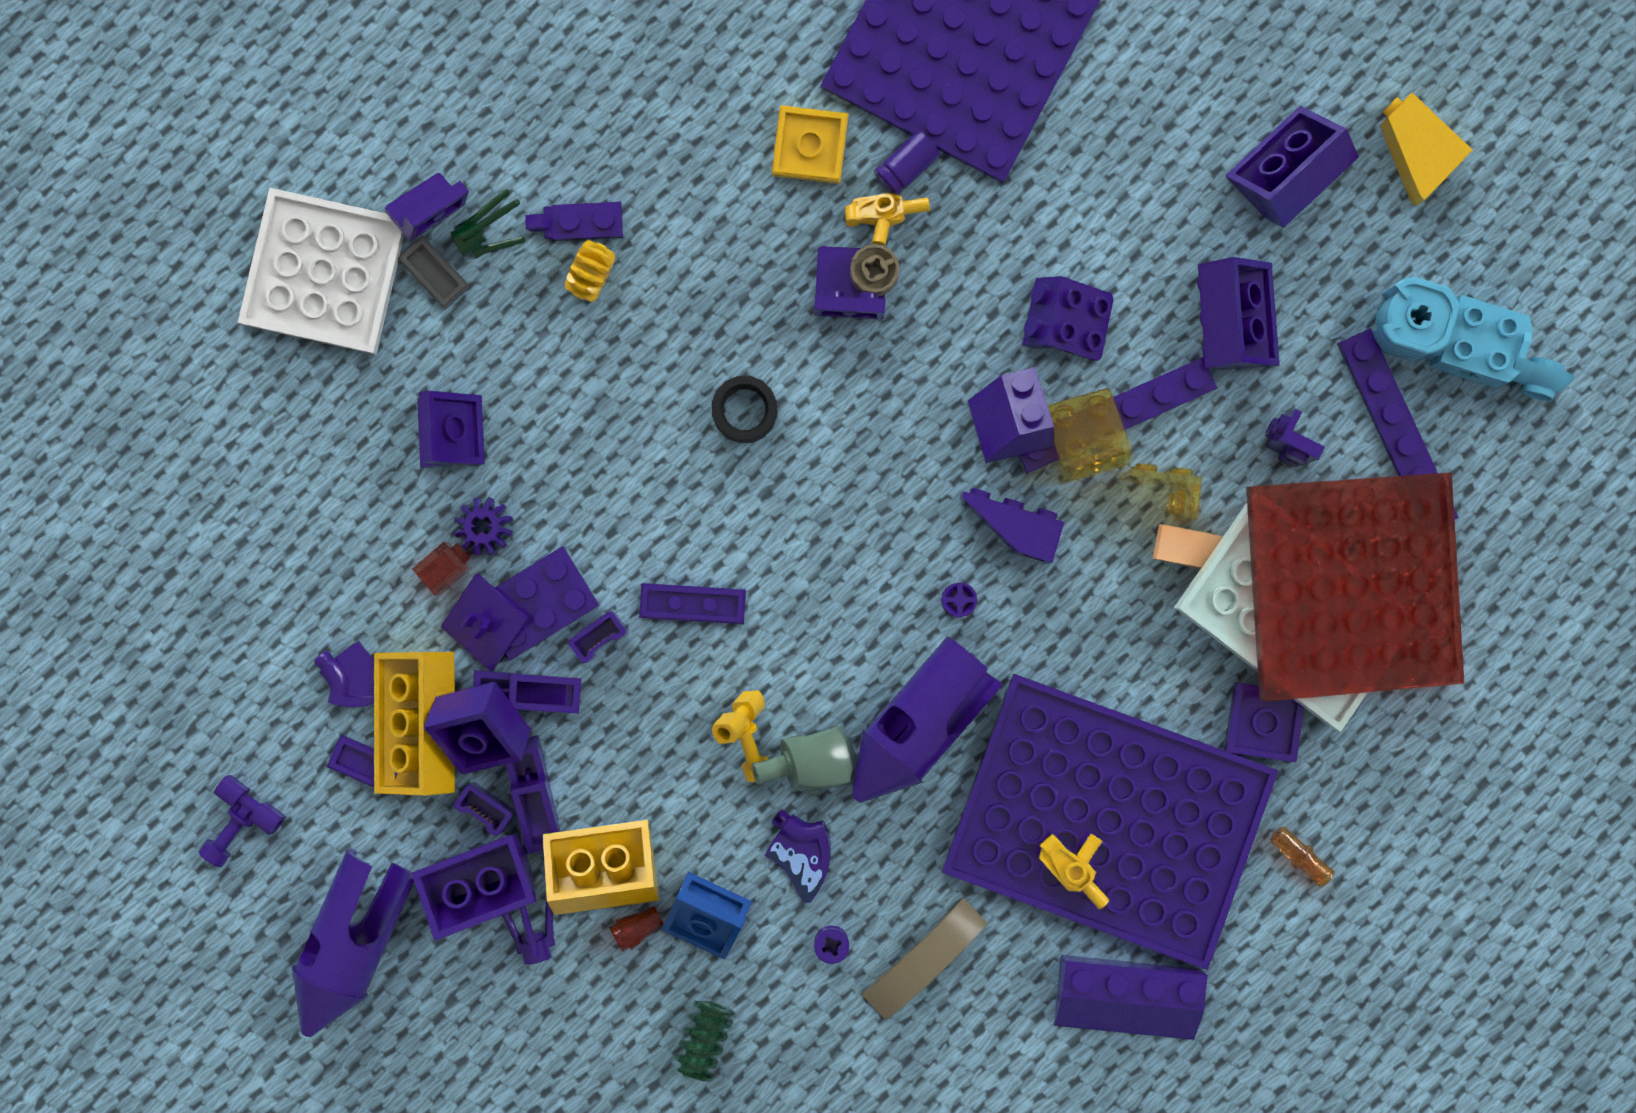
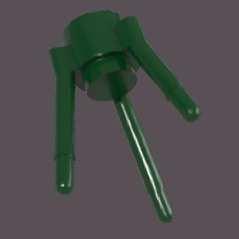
(470, 233)

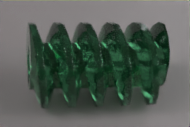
(704, 1040)

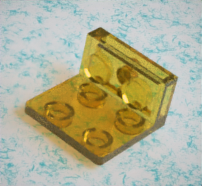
(1089, 435)
(1185, 500)

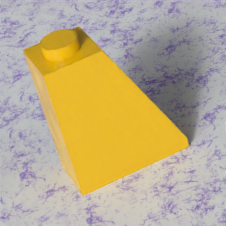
(1421, 146)

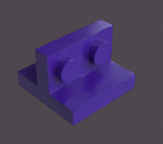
(450, 429)

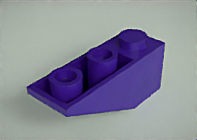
(1023, 531)

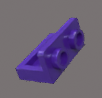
(1290, 445)

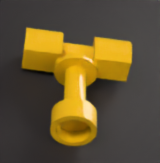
(740, 726)

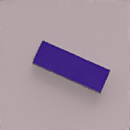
(692, 603)

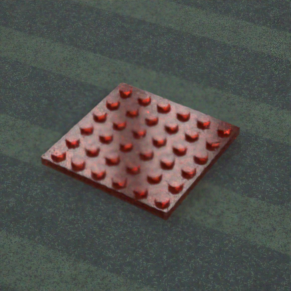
(1355, 586)

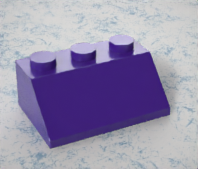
(1293, 165)
(1238, 314)
(475, 886)

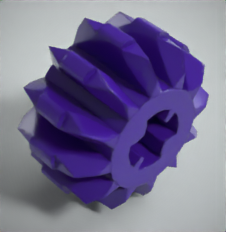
(483, 539)

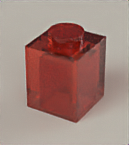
(443, 567)

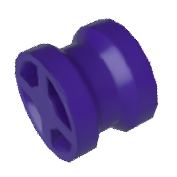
(964, 600)
(828, 938)

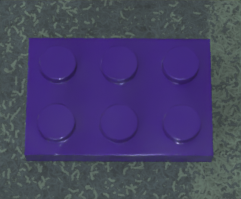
(550, 595)

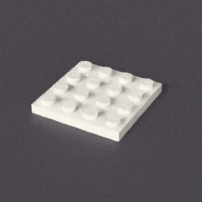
(322, 271)

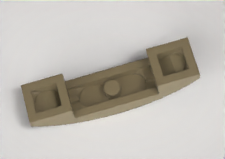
(925, 959)

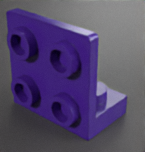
(835, 292)

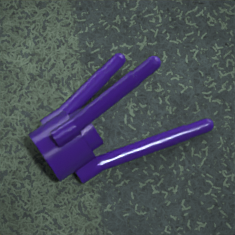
(533, 944)

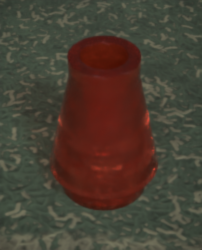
(635, 928)

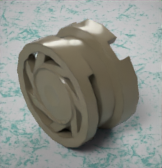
(874, 269)

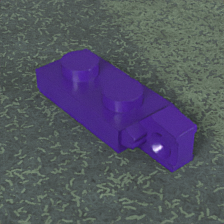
(578, 221)

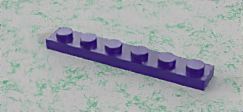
(1145, 403)
(1386, 405)

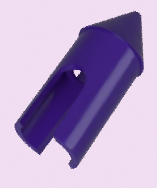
(922, 721)
(341, 955)

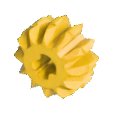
(589, 271)

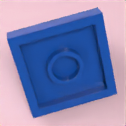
(707, 915)

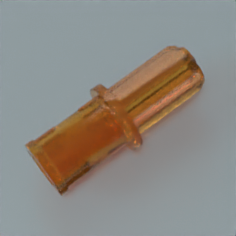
(1302, 856)

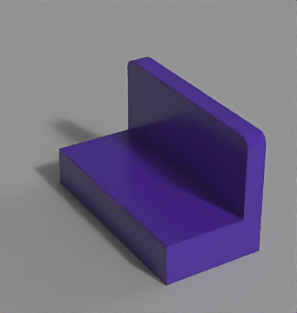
(426, 205)

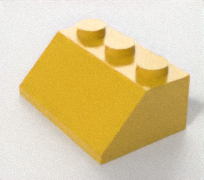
(600, 867)

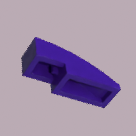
(535, 691)
(533, 796)

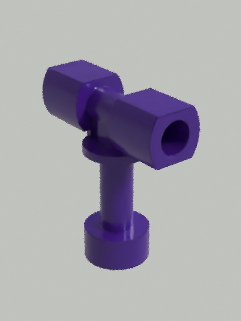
(244, 812)

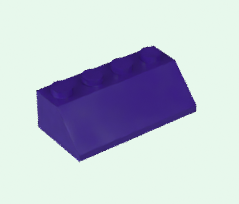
(1130, 997)

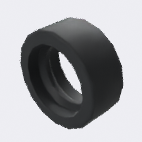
(733, 385)

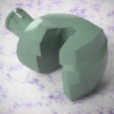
(812, 762)

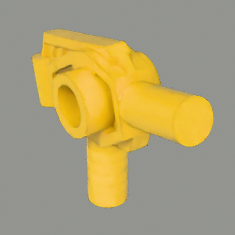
(883, 211)
(1074, 869)

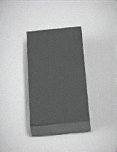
(433, 272)

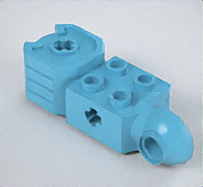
(1464, 338)

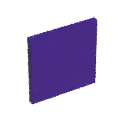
(484, 622)

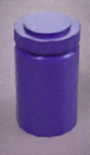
(907, 163)

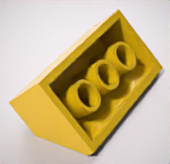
(402, 701)

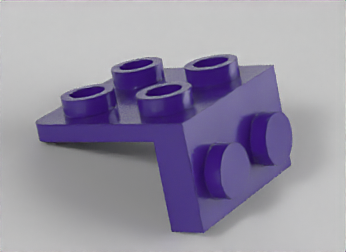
(1068, 317)

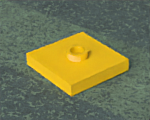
(810, 144)

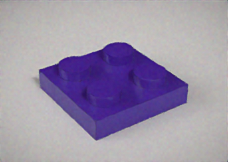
(1263, 727)

